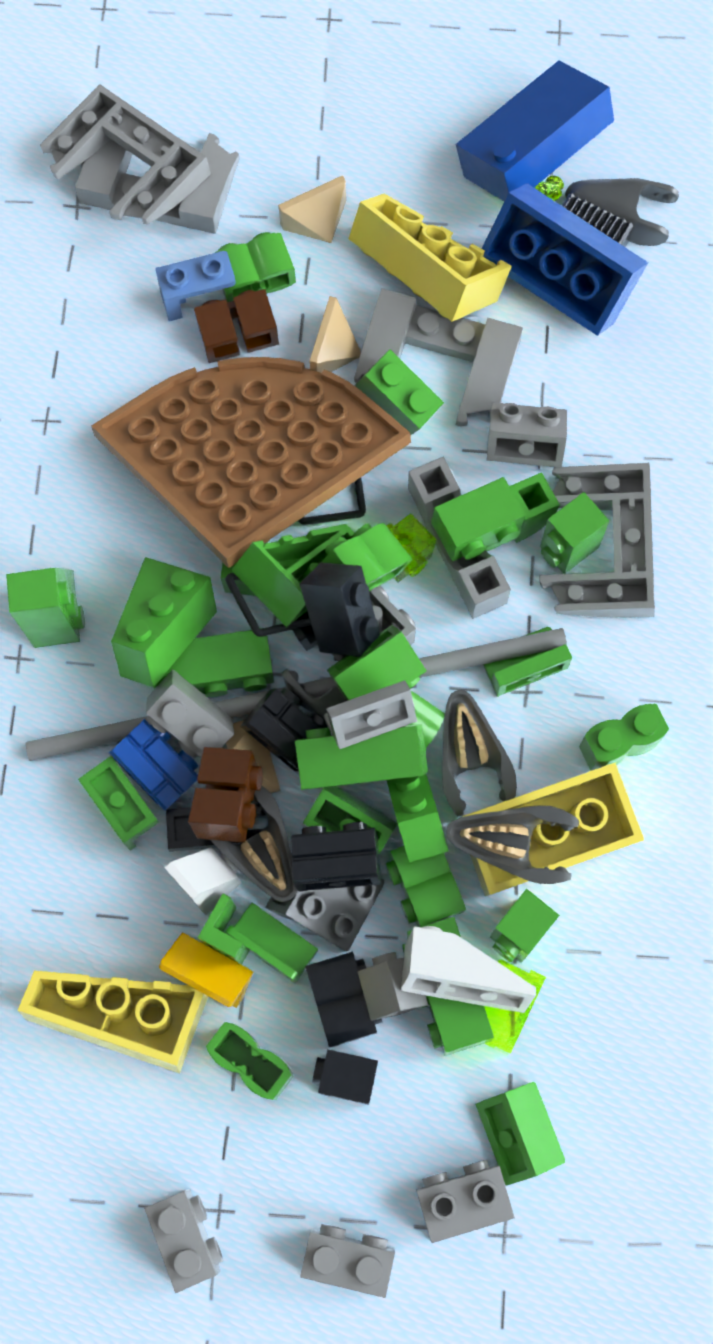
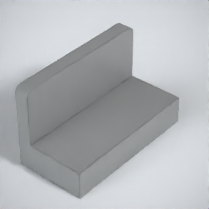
(371, 714)

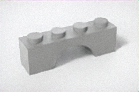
(477, 579)

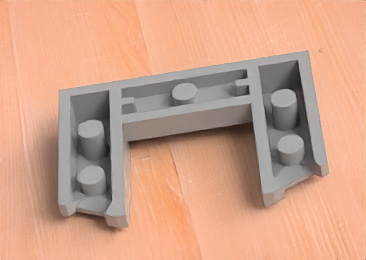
(105, 116)
(105, 182)
(488, 345)
(630, 588)

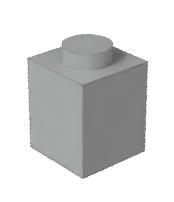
(383, 988)

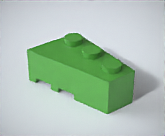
(278, 567)
(46, 606)
(161, 620)

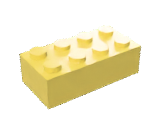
(604, 825)

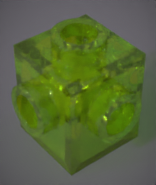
(416, 541)

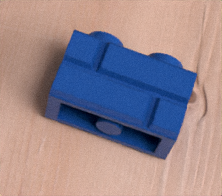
(155, 764)

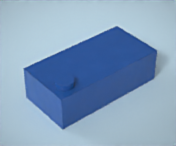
(536, 130)
(563, 258)

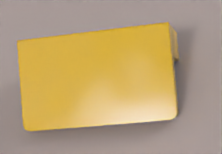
(207, 970)

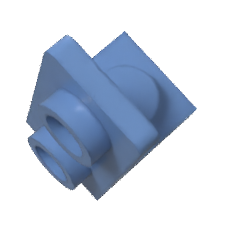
(193, 278)

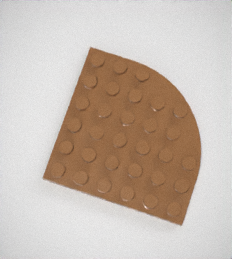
(249, 446)

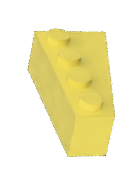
(426, 258)
(120, 1014)

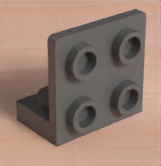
(330, 913)

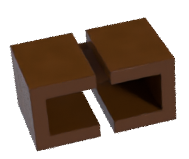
(254, 320)
(224, 806)

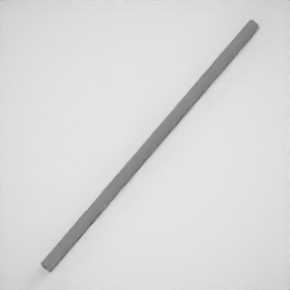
(245, 704)

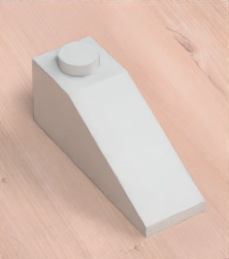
(205, 877)
(455, 970)

